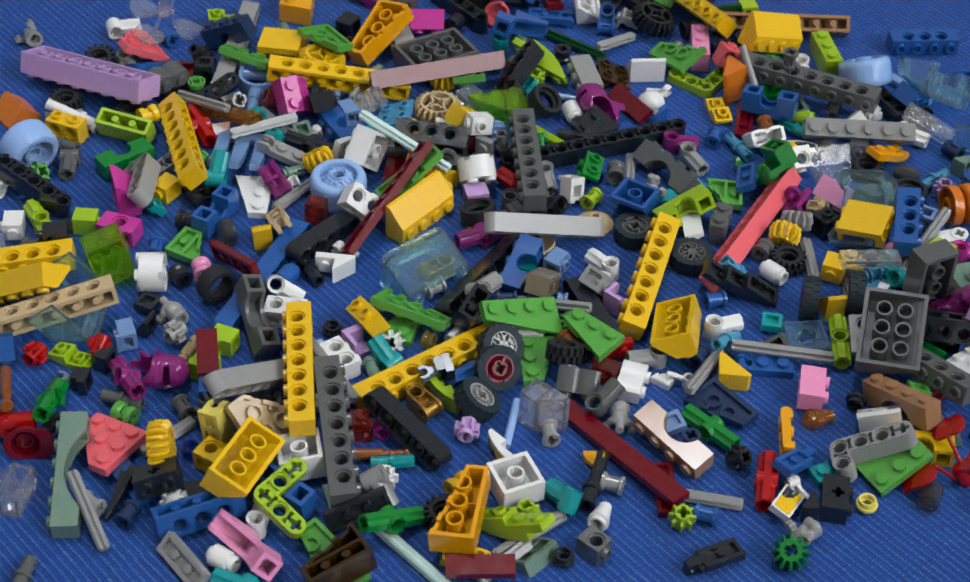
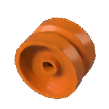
(958, 200)

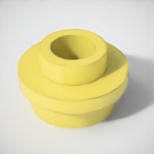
(866, 503)

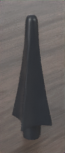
(121, 489)

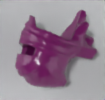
(593, 94)
(957, 301)
(162, 369)

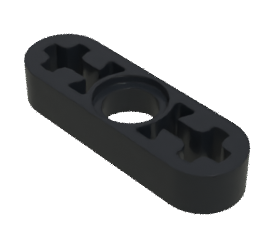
(217, 83)

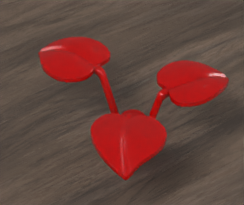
(961, 469)

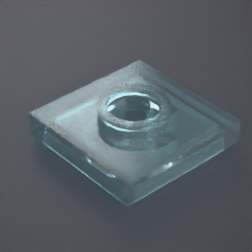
(810, 329)

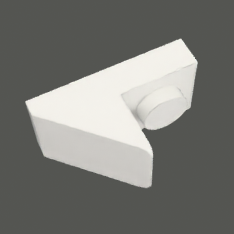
(338, 264)

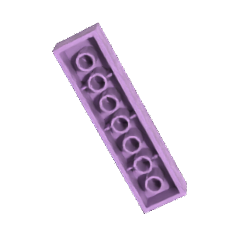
(90, 74)

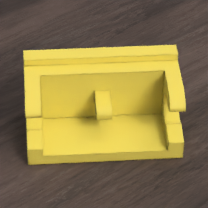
(215, 421)

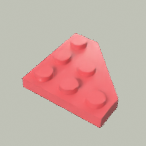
(132, 45)
(111, 443)

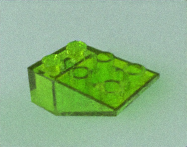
(498, 102)
(109, 253)

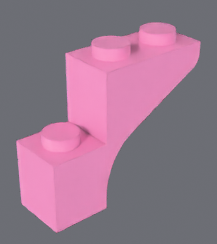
(247, 544)

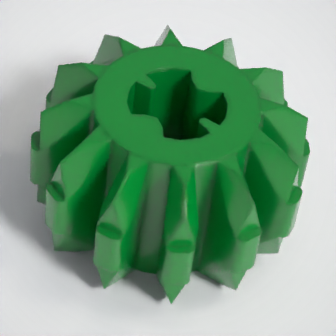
(789, 544)

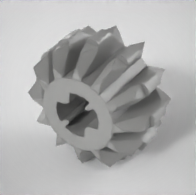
(801, 218)

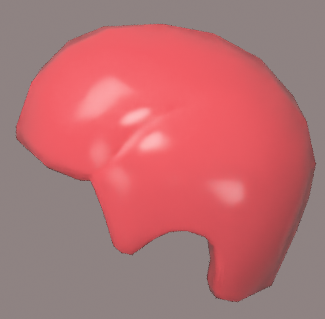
(492, 10)

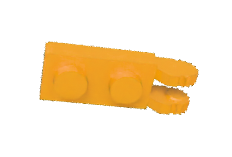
(888, 153)
(785, 430)

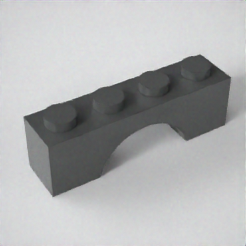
(653, 157)
(250, 296)

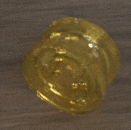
(428, 340)

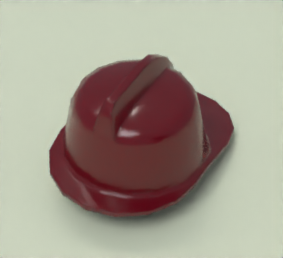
(29, 443)

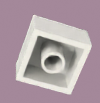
(367, 147)
(308, 449)
(516, 479)

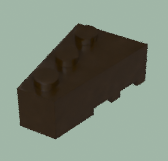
(341, 561)

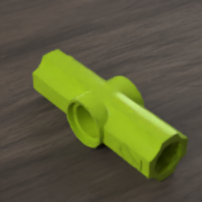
(36, 214)
(839, 341)

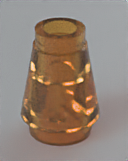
(817, 417)

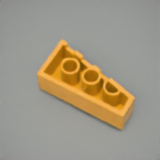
(296, 11)
(379, 30)
(461, 520)

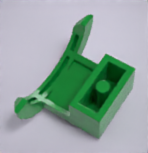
(778, 158)

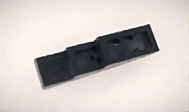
(741, 284)

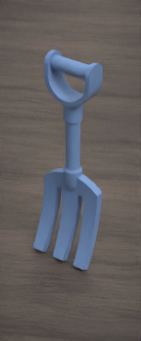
(242, 144)

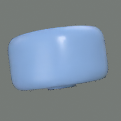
(867, 69)
(30, 142)
(332, 176)

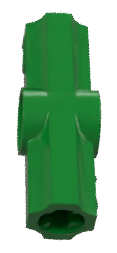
(50, 400)
(711, 427)
(391, 519)

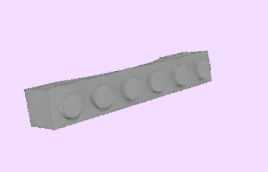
(882, 131)

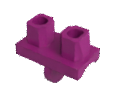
(274, 179)
(796, 199)

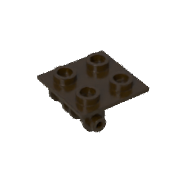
(612, 73)

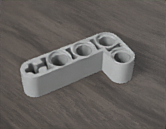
(143, 180)
(870, 445)

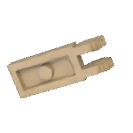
(278, 219)

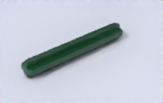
(575, 44)

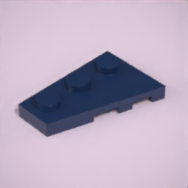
(718, 400)

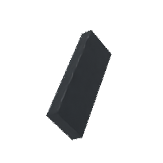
(341, 515)

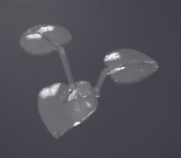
(152, 36)

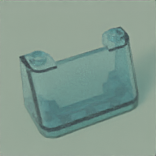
(940, 87)
(865, 186)
(422, 265)

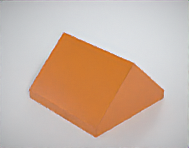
(734, 80)
(15, 109)

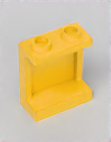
(281, 42)
(865, 221)

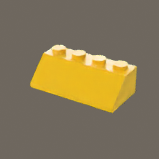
(771, 32)
(418, 208)
(31, 279)
(677, 327)
(242, 460)

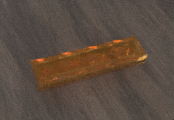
(235, 115)

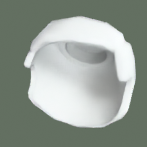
(652, 99)

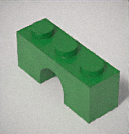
(135, 149)

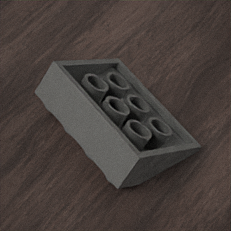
(433, 47)
(891, 331)

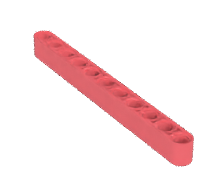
(755, 222)

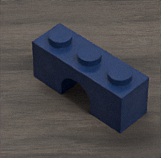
(217, 32)

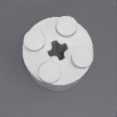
(477, 169)
(151, 271)

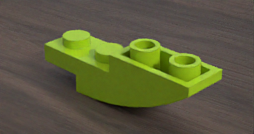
(548, 64)
(511, 525)

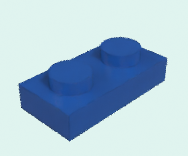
(746, 177)

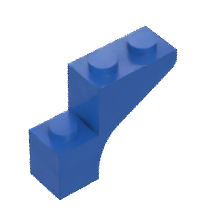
(519, 24)

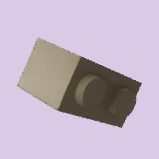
(542, 282)

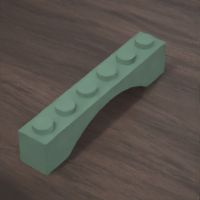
(65, 513)

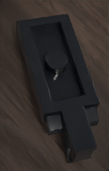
(714, 557)

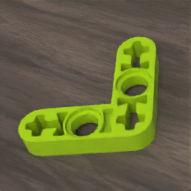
(702, 88)
(275, 493)

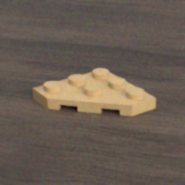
(264, 411)

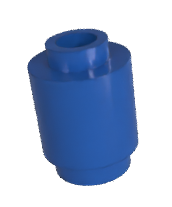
(289, 272)

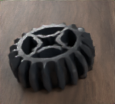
(653, 19)

